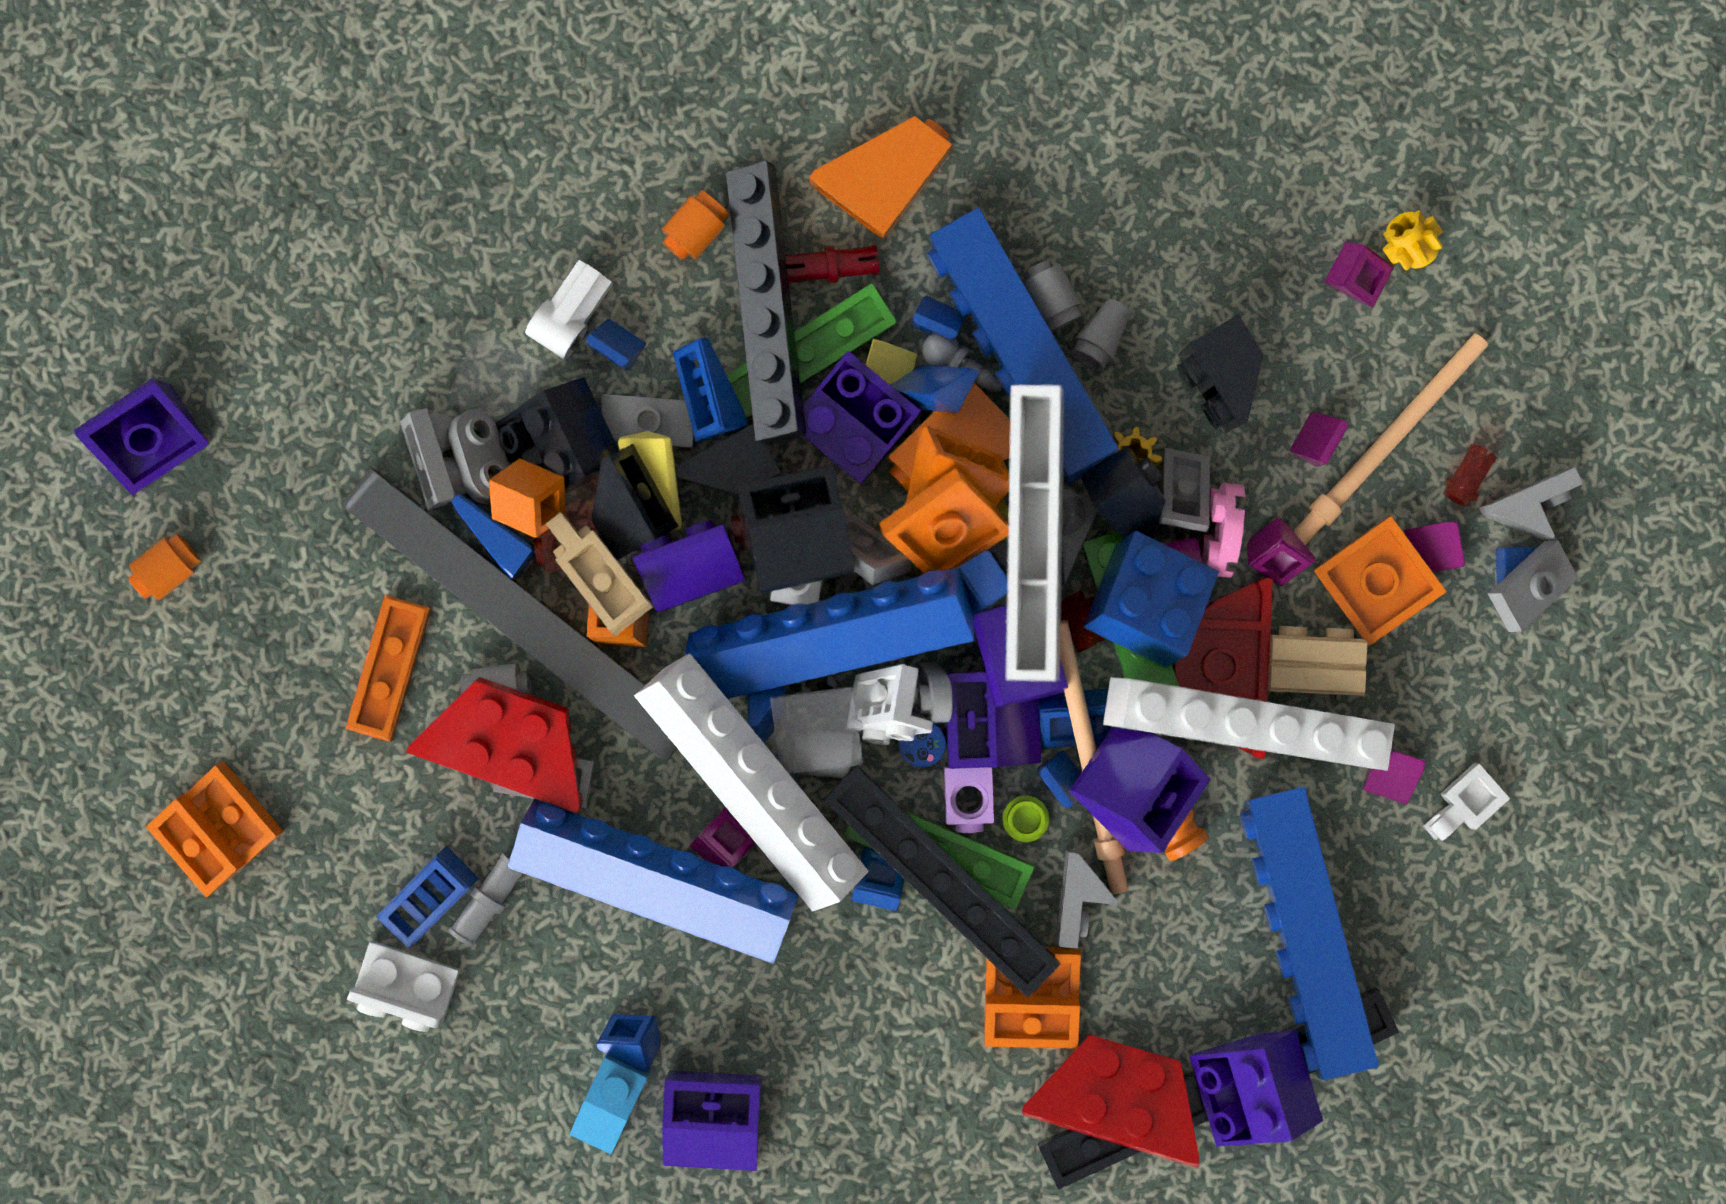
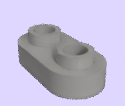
(476, 454)
(934, 692)

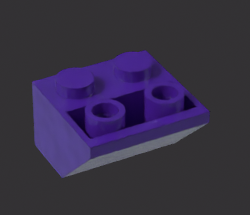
(856, 418)
(690, 566)
(987, 734)
(1140, 788)
(1257, 1089)
(711, 1120)

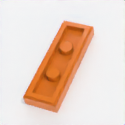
(388, 668)

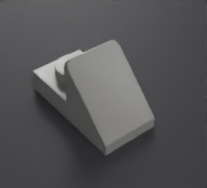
(1185, 489)
(1523, 507)
(1078, 886)

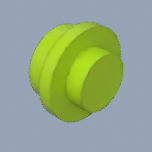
(1025, 818)

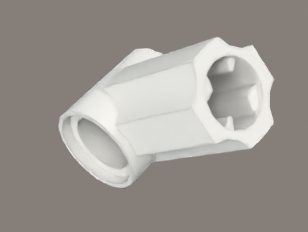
(566, 315)

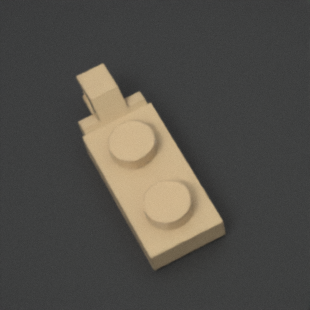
(598, 575)

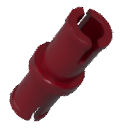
(832, 264)

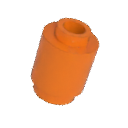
(694, 226)
(163, 567)

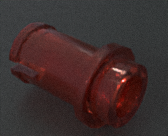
(1469, 475)

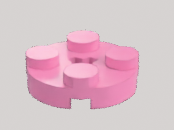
(1226, 529)

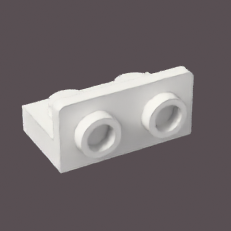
(885, 705)
(404, 987)

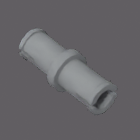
(485, 902)

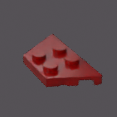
(1232, 647)
(507, 742)
(1121, 1098)

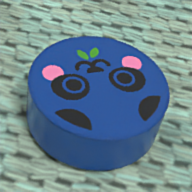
(924, 749)

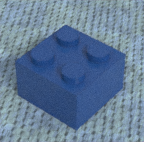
(1151, 599)

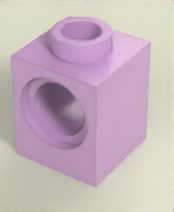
(973, 820)

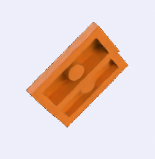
(214, 829)
(1043, 1019)

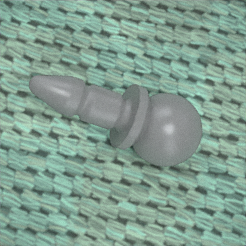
(943, 352)

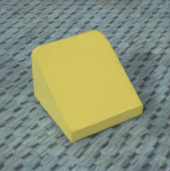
(890, 361)

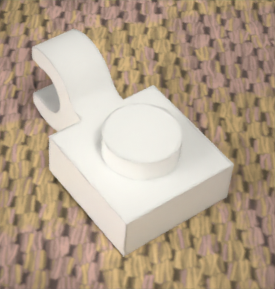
(1470, 800)

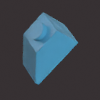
(609, 1103)

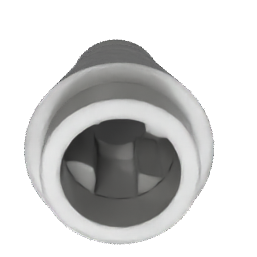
(1100, 337)

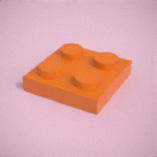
(945, 524)
(1379, 580)

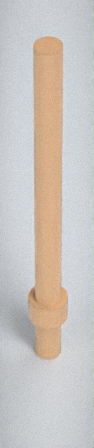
(1327, 507)
(1106, 845)

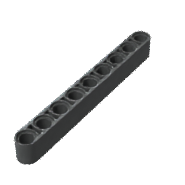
(506, 606)

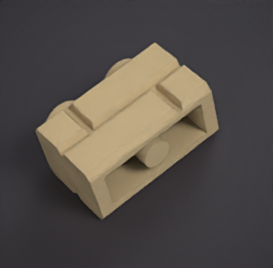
(1317, 663)

